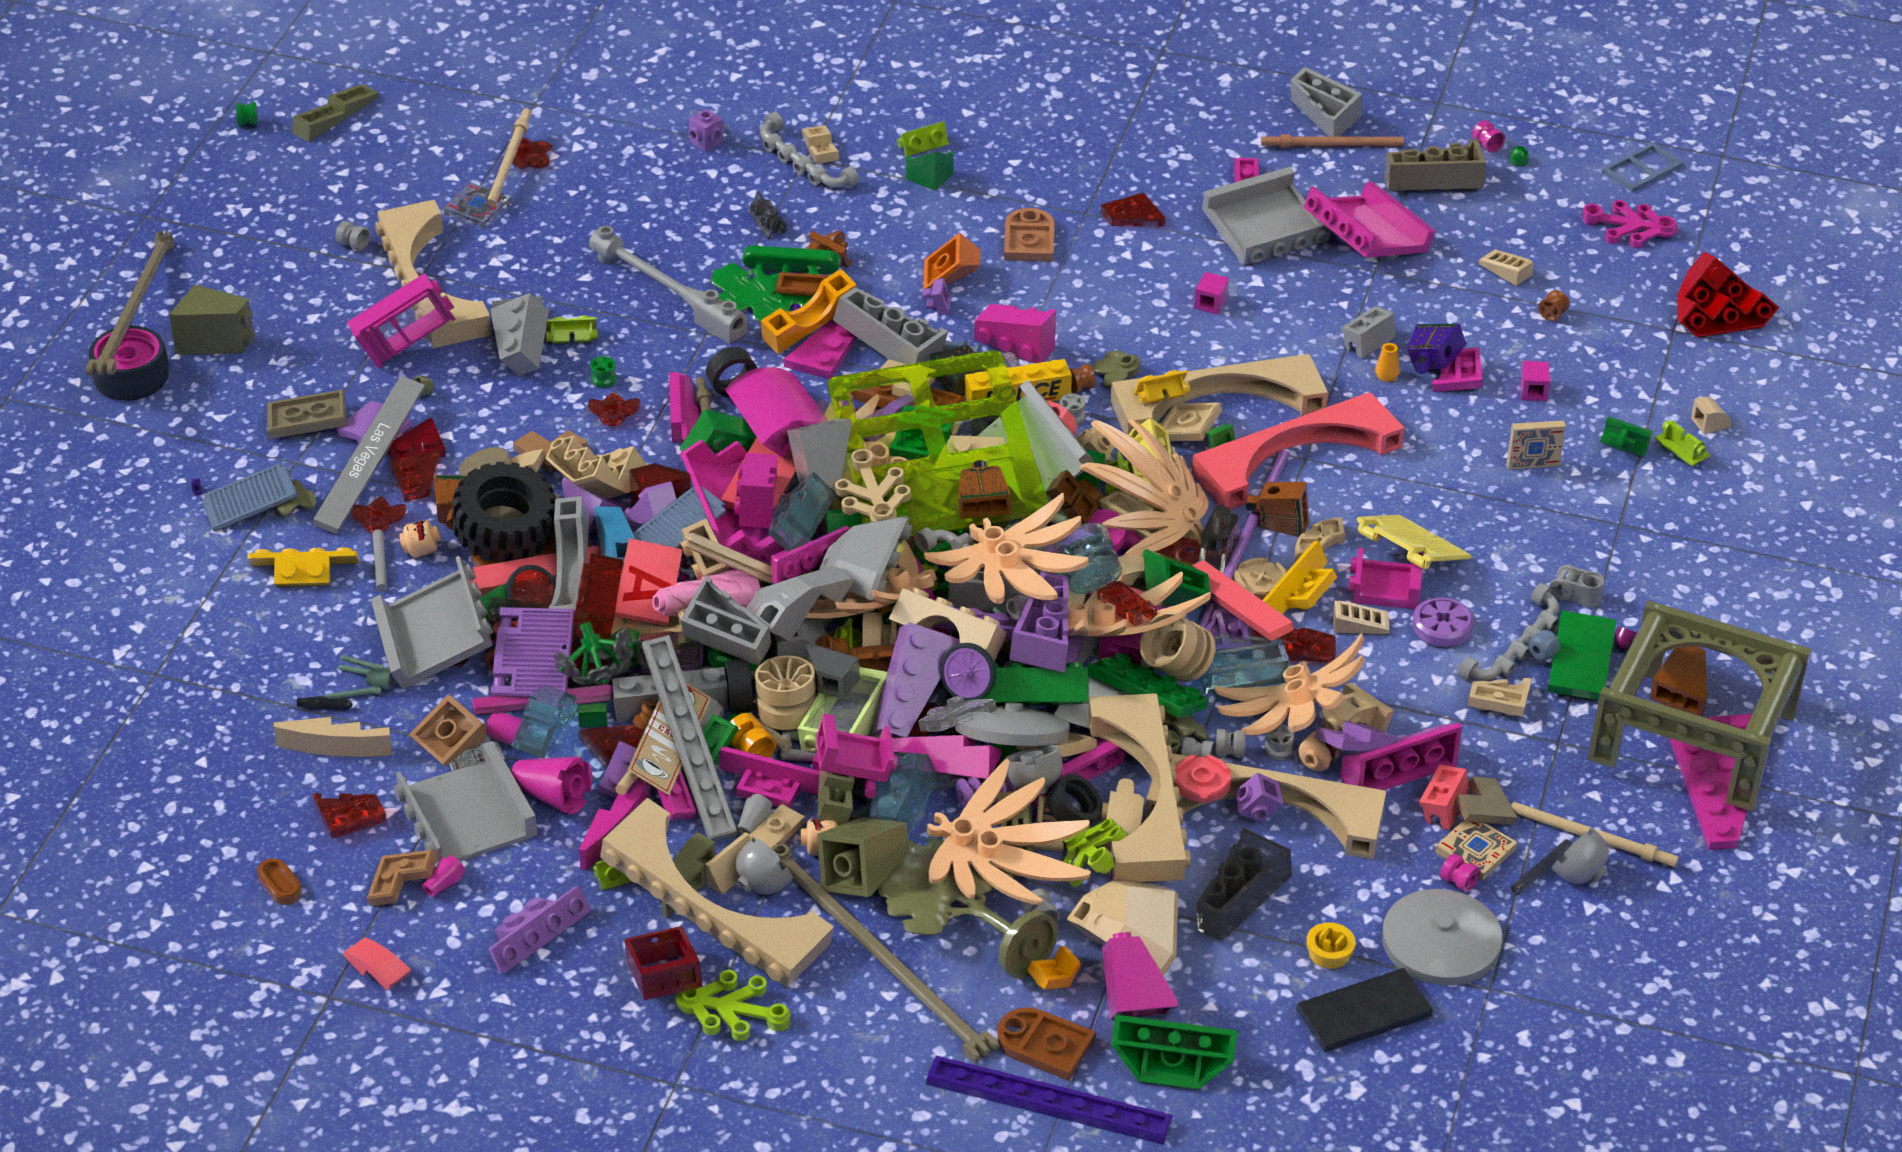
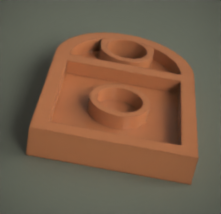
(1029, 238)

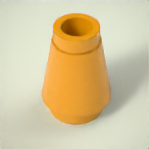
(1388, 363)

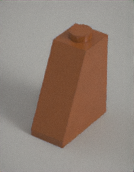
(1682, 681)

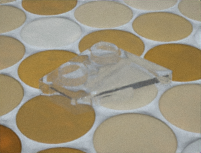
(954, 713)

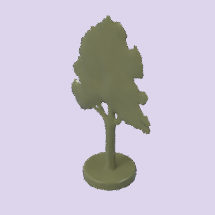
(912, 895)

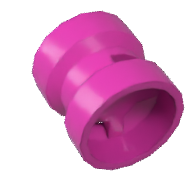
(1488, 136)
(1460, 872)

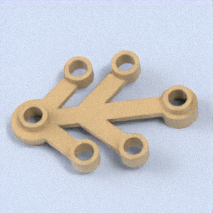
(863, 462)

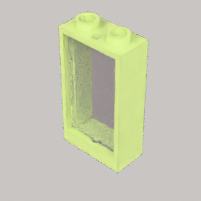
(852, 714)

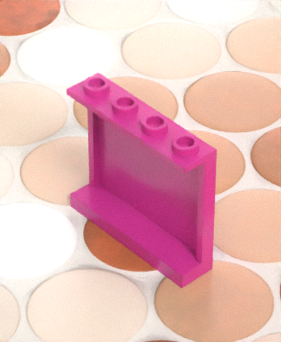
(1371, 222)

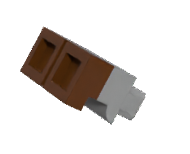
(1076, 501)

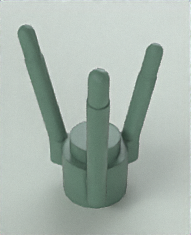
(377, 676)

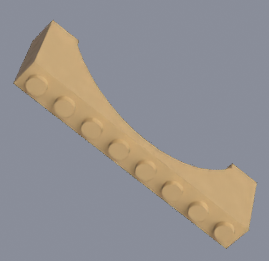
(404, 235)
(1285, 380)
(1346, 809)
(1157, 846)
(774, 945)

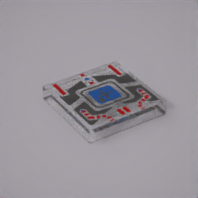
(472, 208)

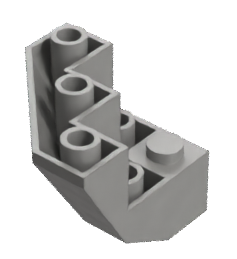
(868, 553)
(788, 602)

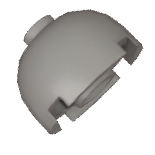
(1030, 766)
(1584, 859)
(761, 869)

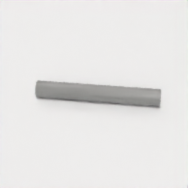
(379, 559)

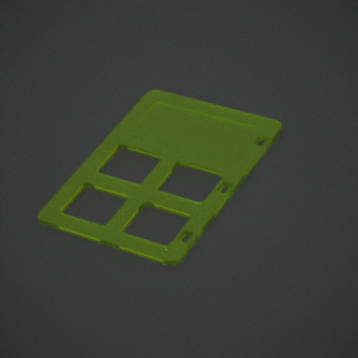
(936, 478)

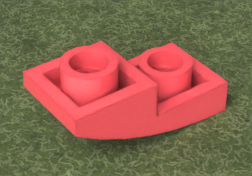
(378, 961)

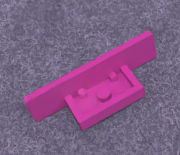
(804, 558)
(768, 777)

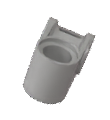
(1579, 585)

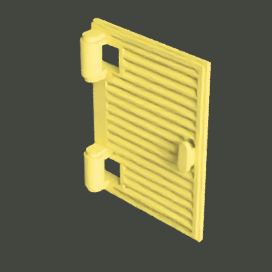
(1412, 538)

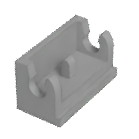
(1370, 331)

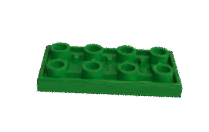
(1583, 655)
(1135, 679)

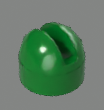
(1519, 156)

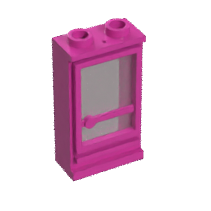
(401, 319)

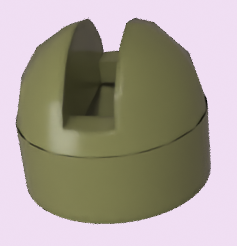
(429, 385)

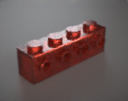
(598, 594)

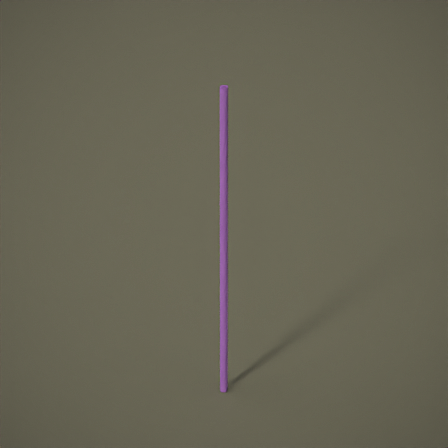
(1244, 539)

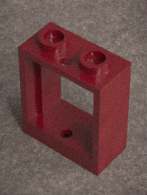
(668, 976)

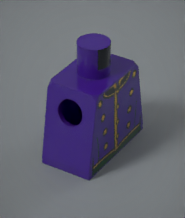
(1435, 346)

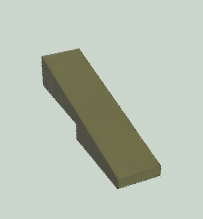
(339, 107)

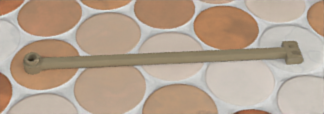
(106, 360)
(974, 1044)

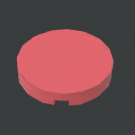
(1202, 778)

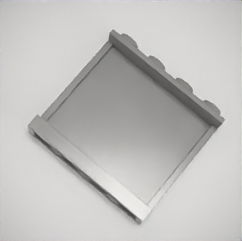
(1263, 217)
(433, 626)

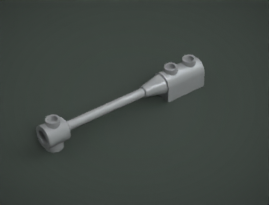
(709, 310)

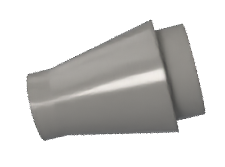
(755, 811)

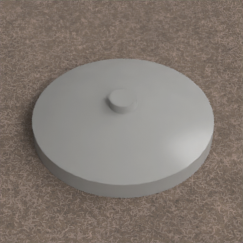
(1016, 726)
(1442, 937)

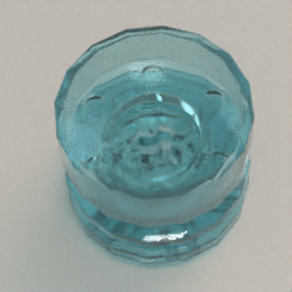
(1094, 542)

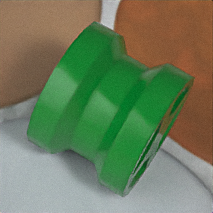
(246, 114)
(603, 372)

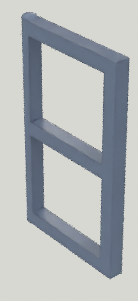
(1652, 174)

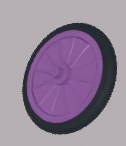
(968, 671)

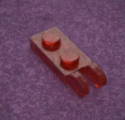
(1127, 602)

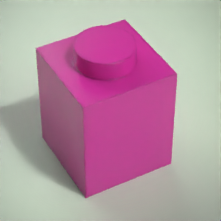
(1211, 293)
(1535, 381)

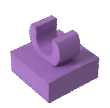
(940, 296)

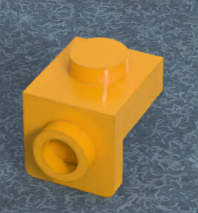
(1057, 971)

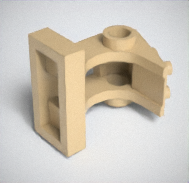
(1370, 712)

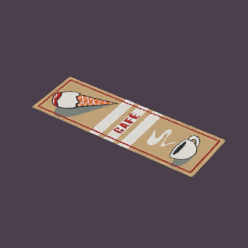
(657, 754)

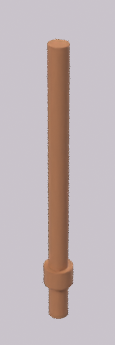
(1286, 141)

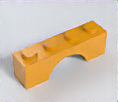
(786, 328)

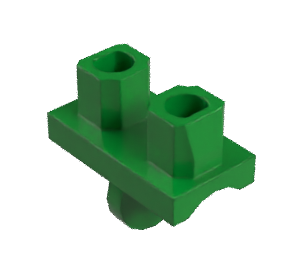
(1626, 436)

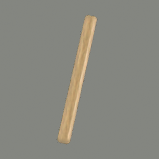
(732, 558)

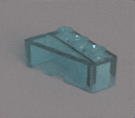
(800, 513)
(1245, 663)
(544, 720)
(905, 789)

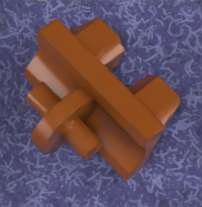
(833, 242)

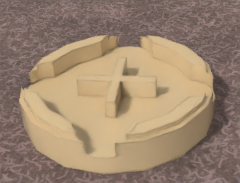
(1259, 576)

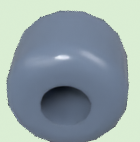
(1544, 645)

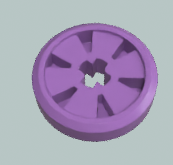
(1443, 622)

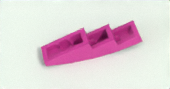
(607, 820)

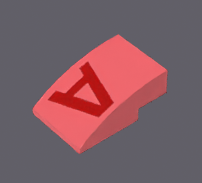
(644, 572)

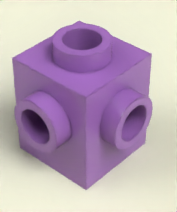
(706, 130)
(1258, 797)

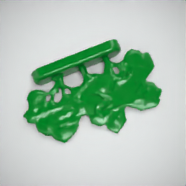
(760, 291)

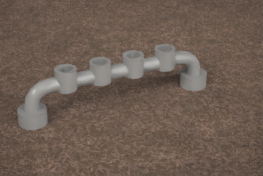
(801, 163)
(927, 540)
(1518, 648)

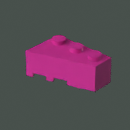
(1018, 331)
(756, 490)

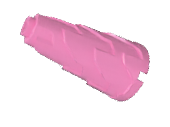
(735, 582)

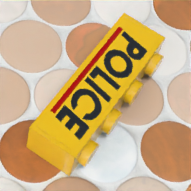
(1049, 378)

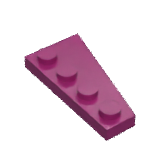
(822, 351)

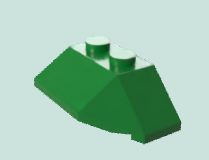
(1173, 1051)

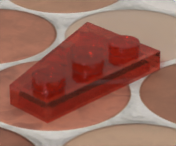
(1307, 645)

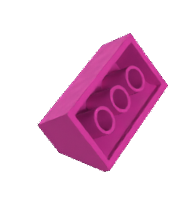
(1405, 759)

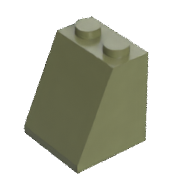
(211, 323)
(860, 854)

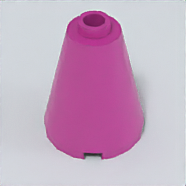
(555, 781)

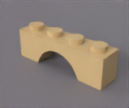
(921, 610)

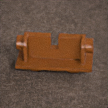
(874, 657)

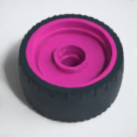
(139, 361)

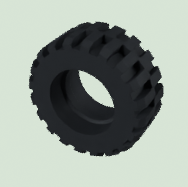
(509, 487)

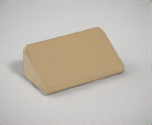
(721, 869)

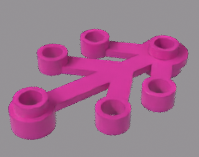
(1656, 226)

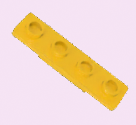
(303, 568)
(1302, 582)

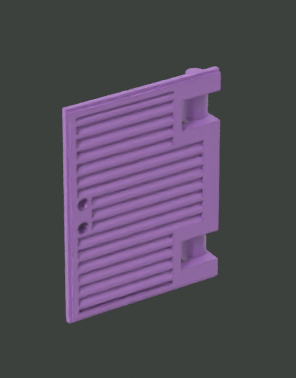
(530, 650)

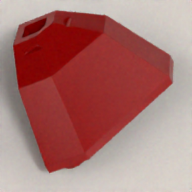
(1719, 301)

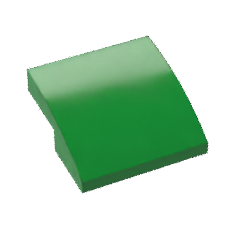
(911, 443)

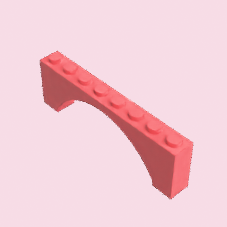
(1355, 422)

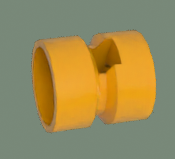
(752, 736)

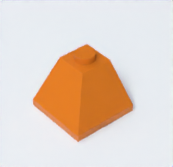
(951, 261)

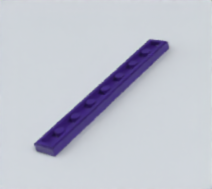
(1049, 1099)

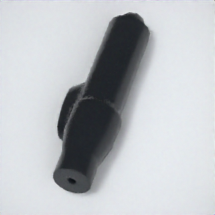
(323, 702)

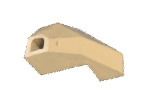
(599, 473)
(1131, 907)

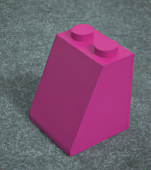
(1134, 979)

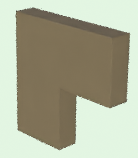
(1486, 804)

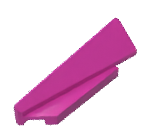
(682, 405)
(953, 754)
(1092, 763)

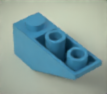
(612, 531)

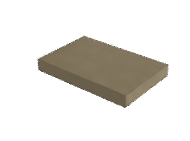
(306, 414)

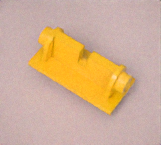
(1150, 387)

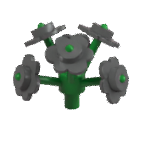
(594, 650)

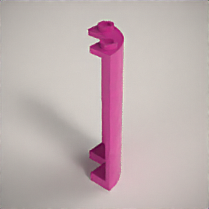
(772, 404)
(715, 474)

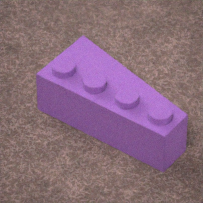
(1043, 629)
(910, 678)

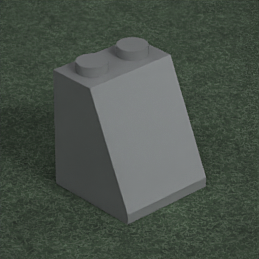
(820, 449)

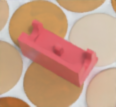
(1441, 795)

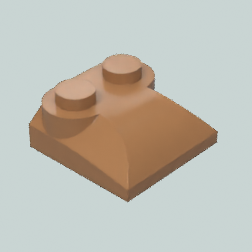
(449, 731)

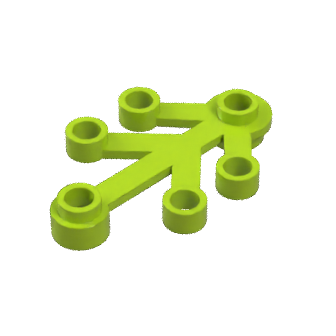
(1099, 859)
(697, 1000)

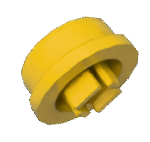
(1330, 945)

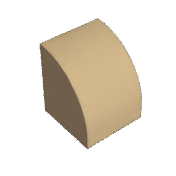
(1709, 415)

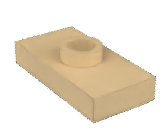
(779, 826)

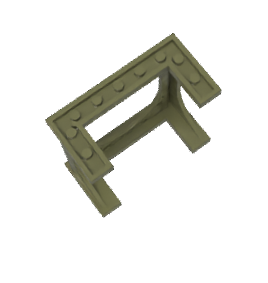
(1672, 628)

